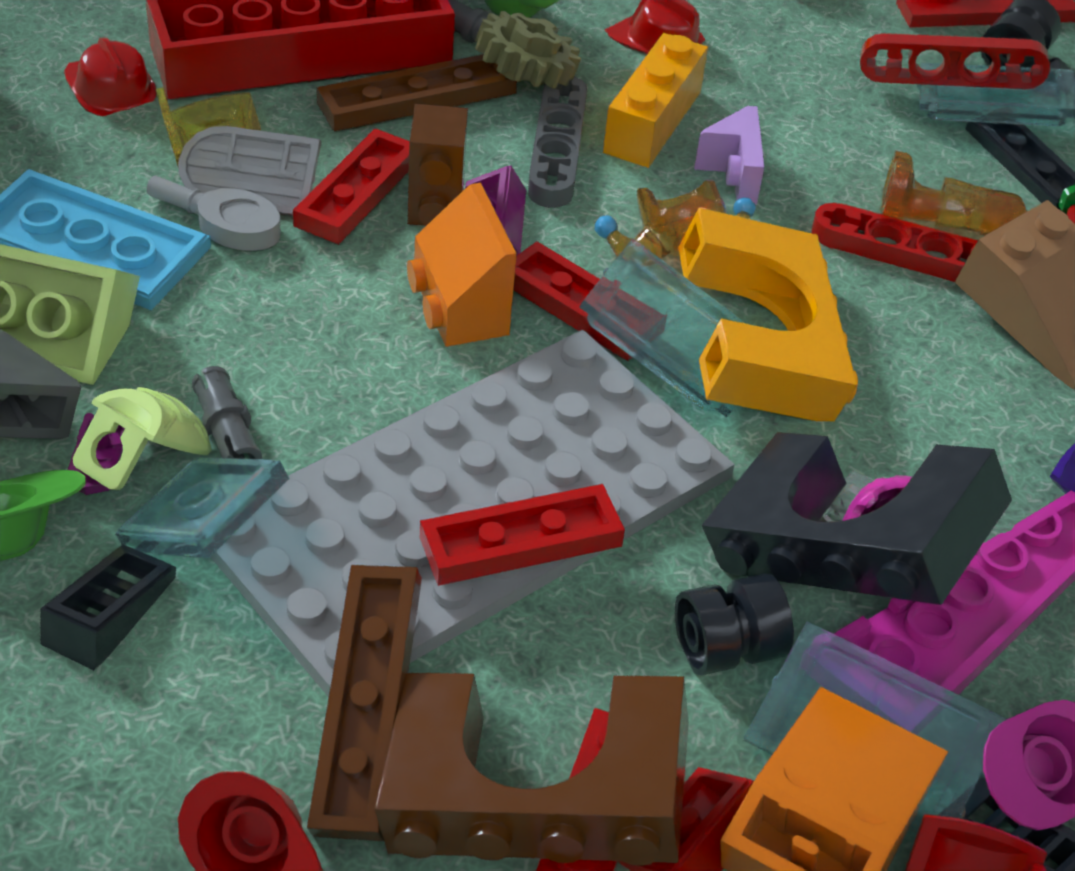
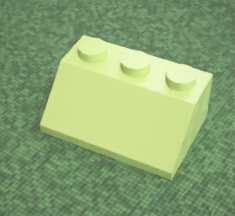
(65, 309)

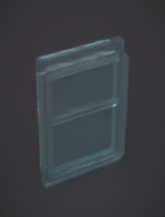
(1043, 105)
(657, 319)
(889, 692)

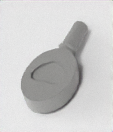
(226, 214)

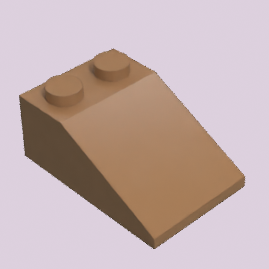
(1028, 284)

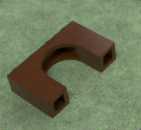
(613, 810)

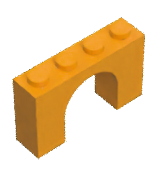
(762, 368)

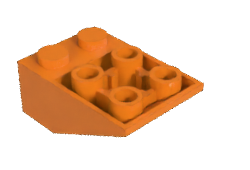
(833, 793)

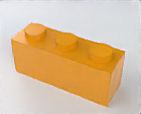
(655, 100)

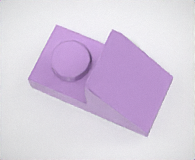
(734, 148)

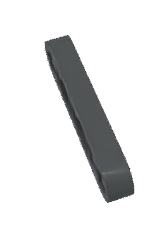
(557, 140)

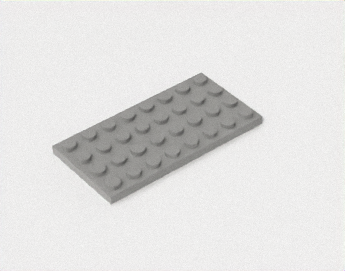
(520, 434)

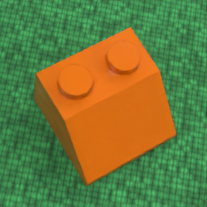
(465, 270)

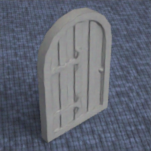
(251, 160)

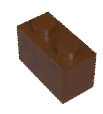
(435, 160)

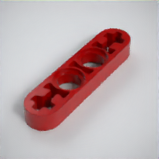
(953, 70)
(911, 240)

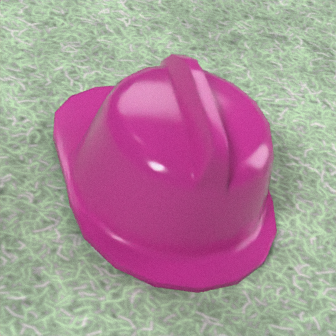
(1033, 765)

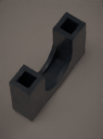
(899, 551)

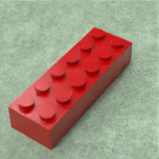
(265, 43)

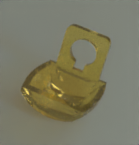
(223, 110)

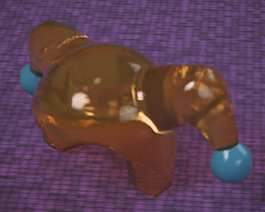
(669, 219)

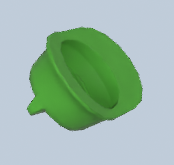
(26, 507)

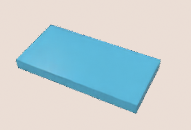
(96, 230)

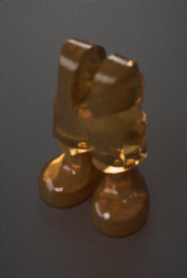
(953, 206)

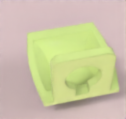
(145, 417)

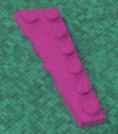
(986, 609)

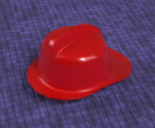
(652, 20)
(110, 78)
(243, 826)

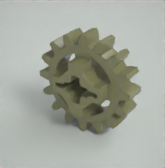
(527, 49)

